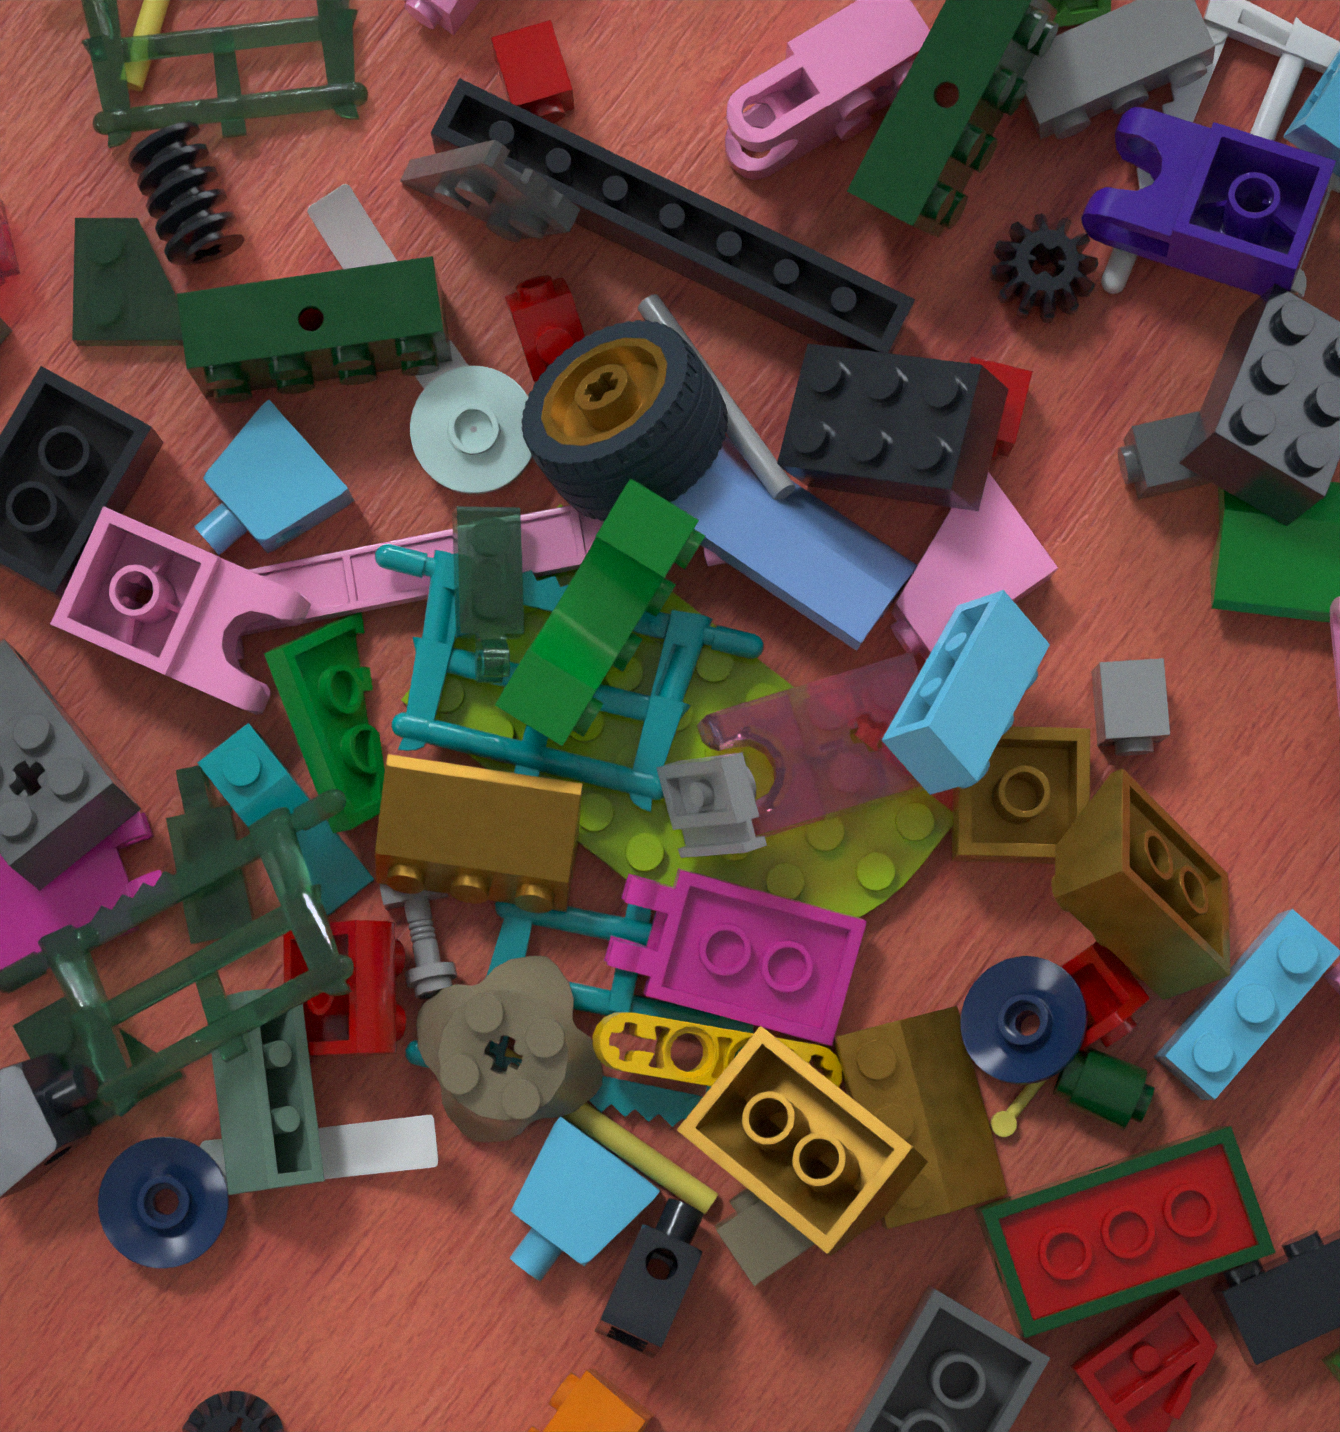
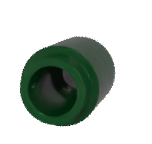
(1105, 1088)

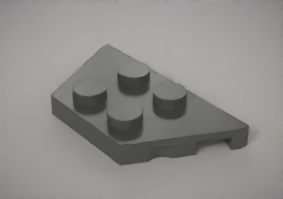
(486, 188)

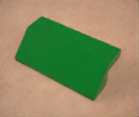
(1277, 567)

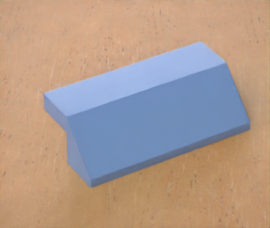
(796, 548)

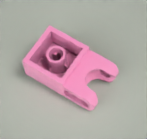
(824, 85)
(194, 610)

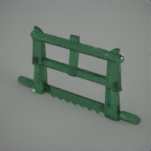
(112, 51)
(301, 910)

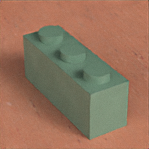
(268, 1106)

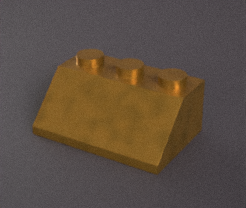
(477, 834)
(1145, 889)
(927, 1092)
(801, 1144)

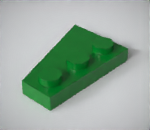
(327, 709)

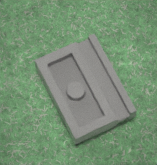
(712, 804)

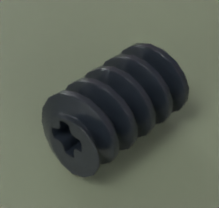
(179, 196)

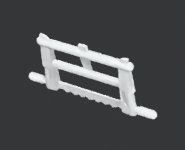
(1294, 44)

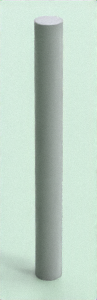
(739, 428)

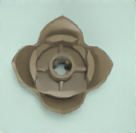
(534, 1006)

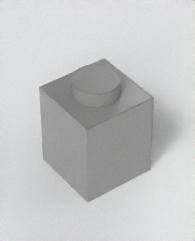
(1130, 705)

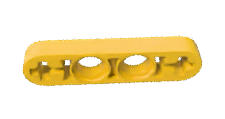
(717, 1043)

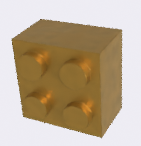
(1026, 797)

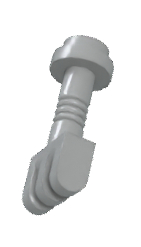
(430, 973)

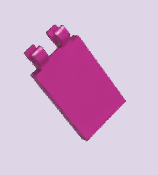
(72, 896)
(742, 953)

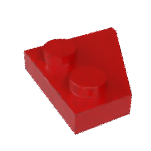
(1148, 1366)

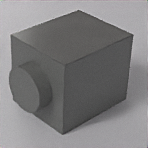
(1154, 454)

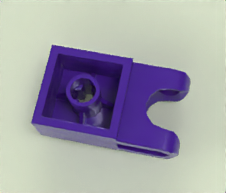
(1217, 202)

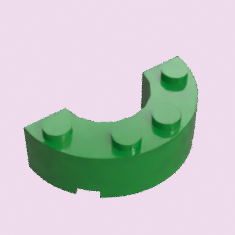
(599, 612)

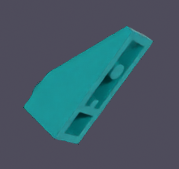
(259, 782)

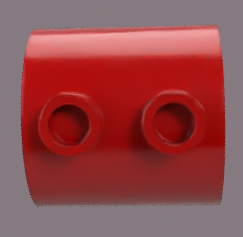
(368, 1017)

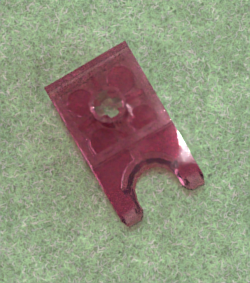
(811, 748)

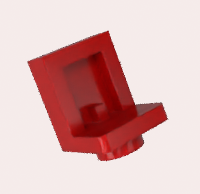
(544, 320)
(1109, 993)

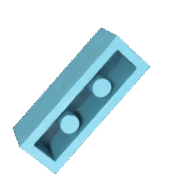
(966, 693)
(1247, 1005)

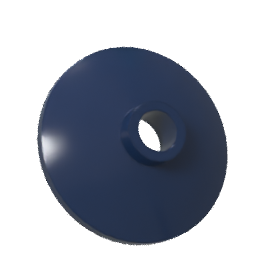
(1001, 1003)
(130, 1208)

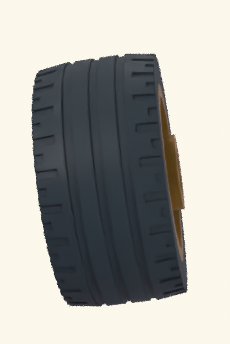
(624, 409)

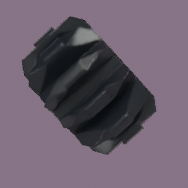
(1044, 247)

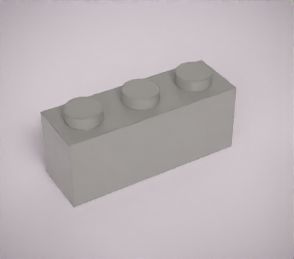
(1116, 63)

